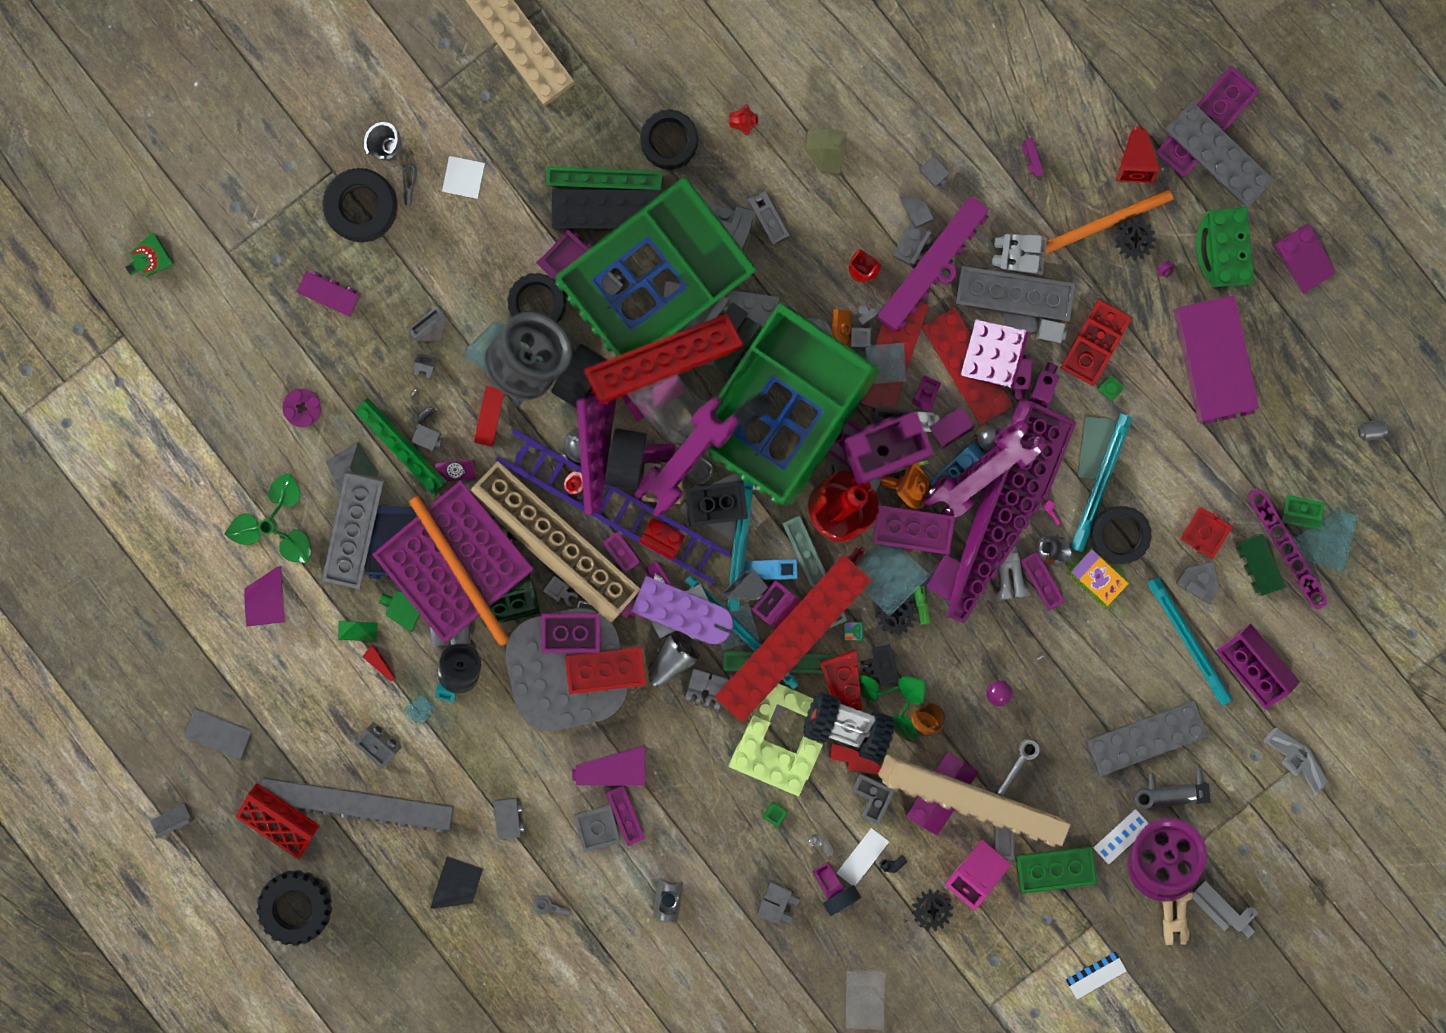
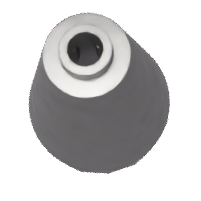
(672, 661)

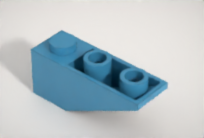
(961, 462)
(773, 569)

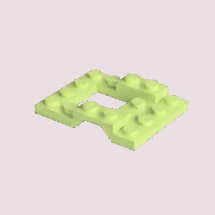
(769, 761)

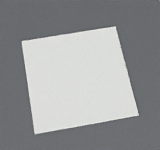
(463, 177)

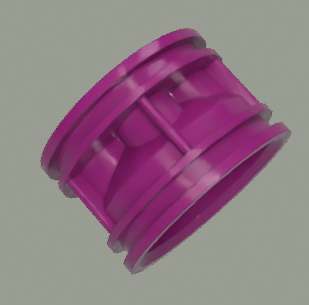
(1144, 874)

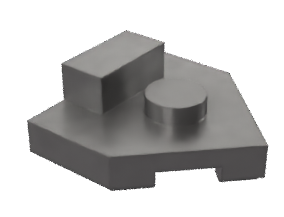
(1200, 581)

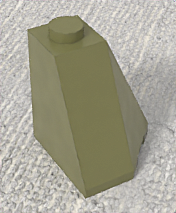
(826, 149)

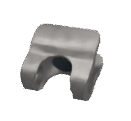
(667, 900)

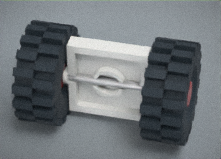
(835, 721)

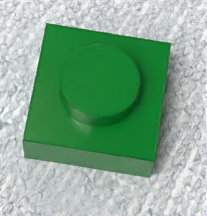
(1111, 388)

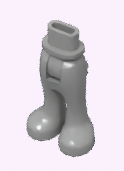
(1020, 590)

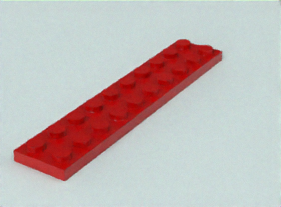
(792, 638)

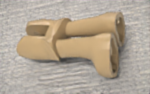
(1178, 924)

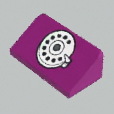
(456, 470)
(656, 572)

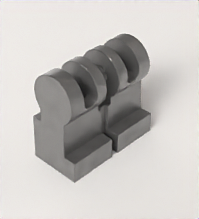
(701, 681)

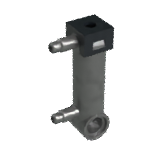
(1174, 795)

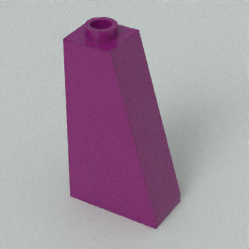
(615, 769)

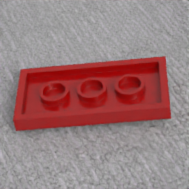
(605, 670)

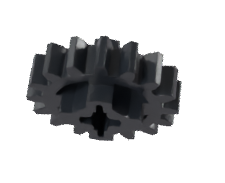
(1134, 249)
(897, 626)
(941, 909)

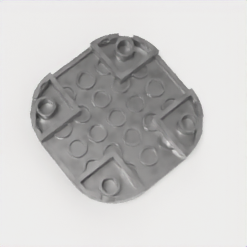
(542, 683)

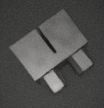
(781, 896)

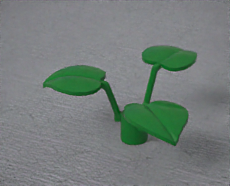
(245, 531)
(910, 688)

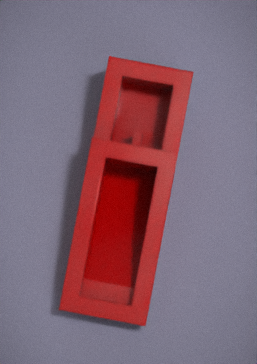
(489, 416)
(855, 762)

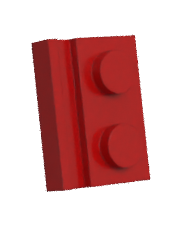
(662, 538)

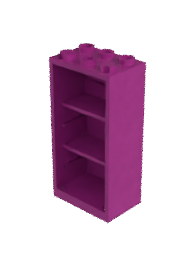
(1216, 359)

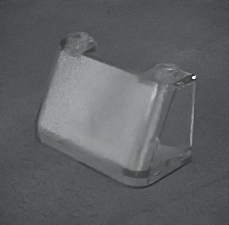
(668, 408)

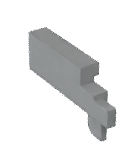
(1221, 911)

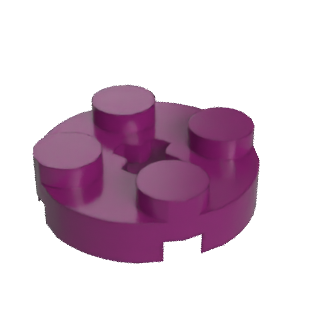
(292, 413)

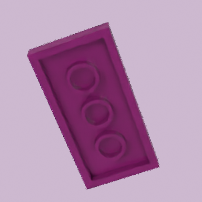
(914, 529)

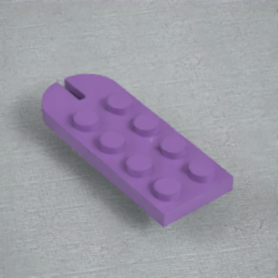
(683, 611)

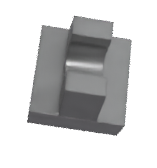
(867, 317)
(424, 363)

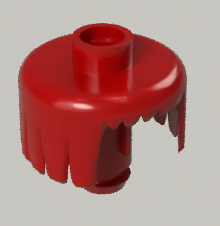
(842, 508)

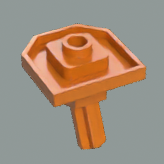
(910, 487)

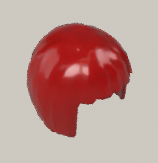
(863, 267)

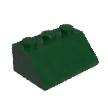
(1260, 565)
(517, 602)

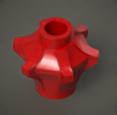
(743, 119)

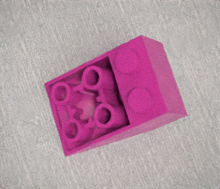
(977, 874)

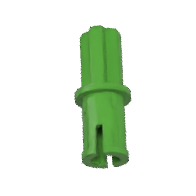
(922, 605)

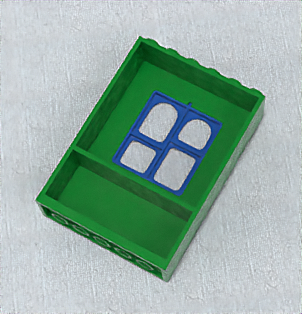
(690, 245)
(814, 370)

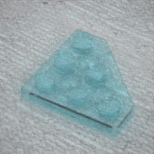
(1330, 544)

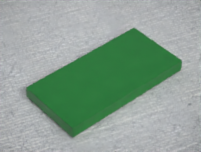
(1056, 869)

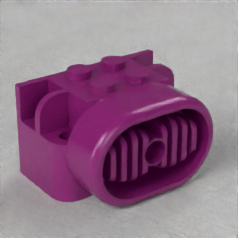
(901, 441)

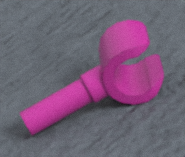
(1048, 506)

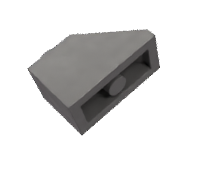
(746, 587)

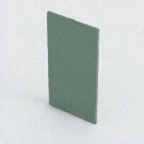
(1095, 442)

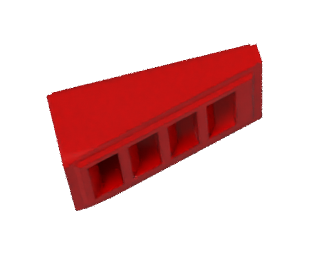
(374, 657)

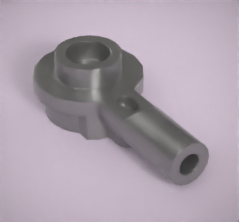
(543, 905)

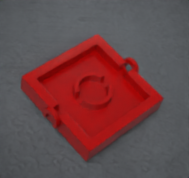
(1206, 532)

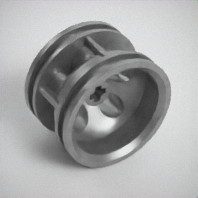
(518, 372)

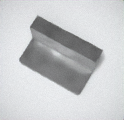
(171, 820)

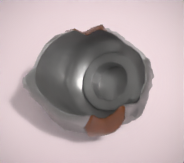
(1054, 549)

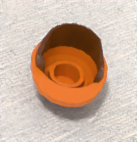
(928, 719)

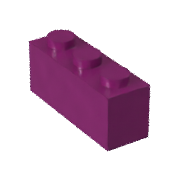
(328, 293)

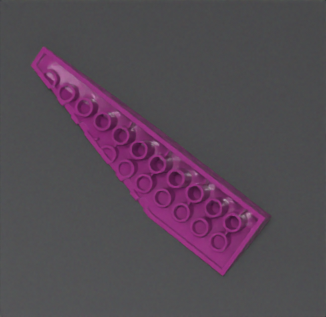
(1008, 506)

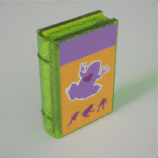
(1098, 578)

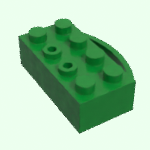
(1226, 248)

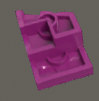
(265, 600)

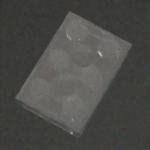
(865, 999)

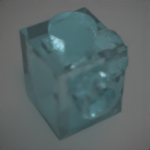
(419, 709)

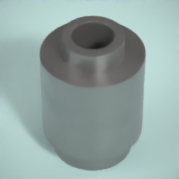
(1372, 430)

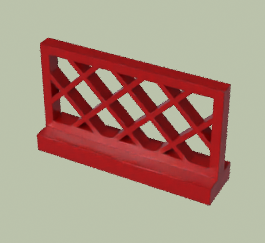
(282, 814)

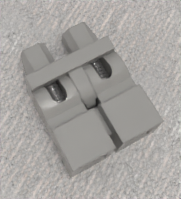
(1024, 252)

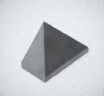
(429, 326)

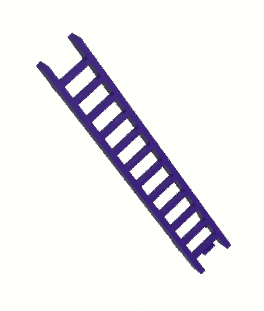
(529, 442)

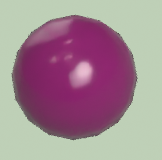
(999, 693)

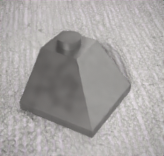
(351, 460)

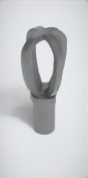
(409, 190)

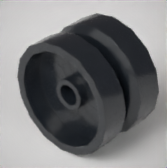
(459, 668)

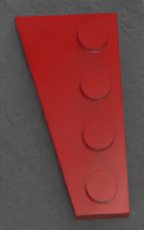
(843, 679)

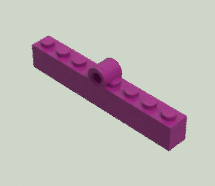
(932, 264)

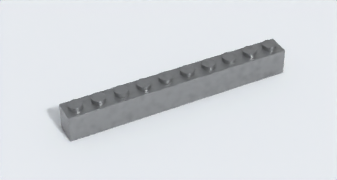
(362, 804)

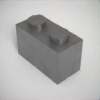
(507, 818)

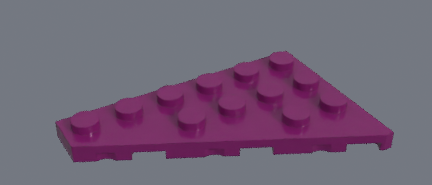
(595, 433)

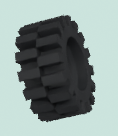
(753, 409)

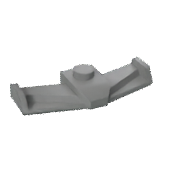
(1298, 759)

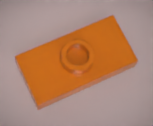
(842, 326)

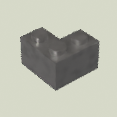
(877, 795)

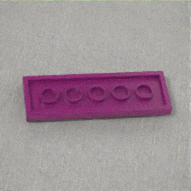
(1222, 106)

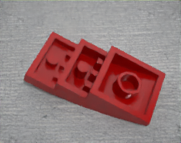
(1096, 342)

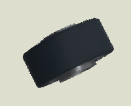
(842, 900)

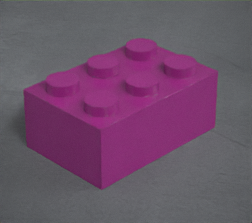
(571, 632)

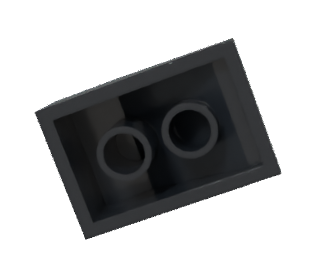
(715, 503)

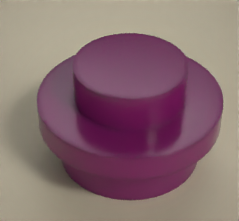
(1165, 269)

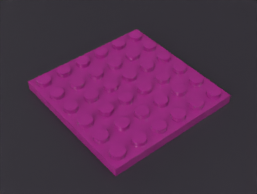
(427, 578)

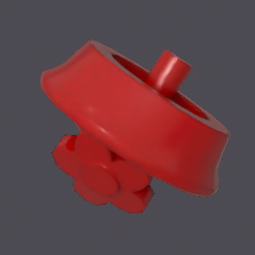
(573, 483)

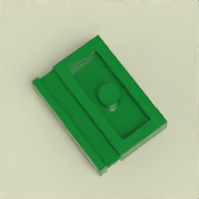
(1303, 512)

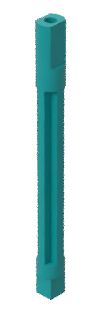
(1101, 482)
(740, 546)
(1190, 641)

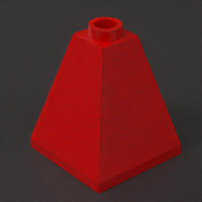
(1138, 159)

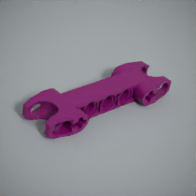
(708, 431)
(1009, 450)
(1299, 575)

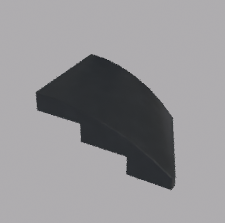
(456, 883)

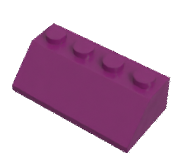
(1258, 666)
(932, 815)

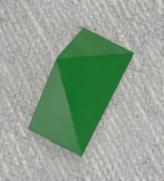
(357, 631)

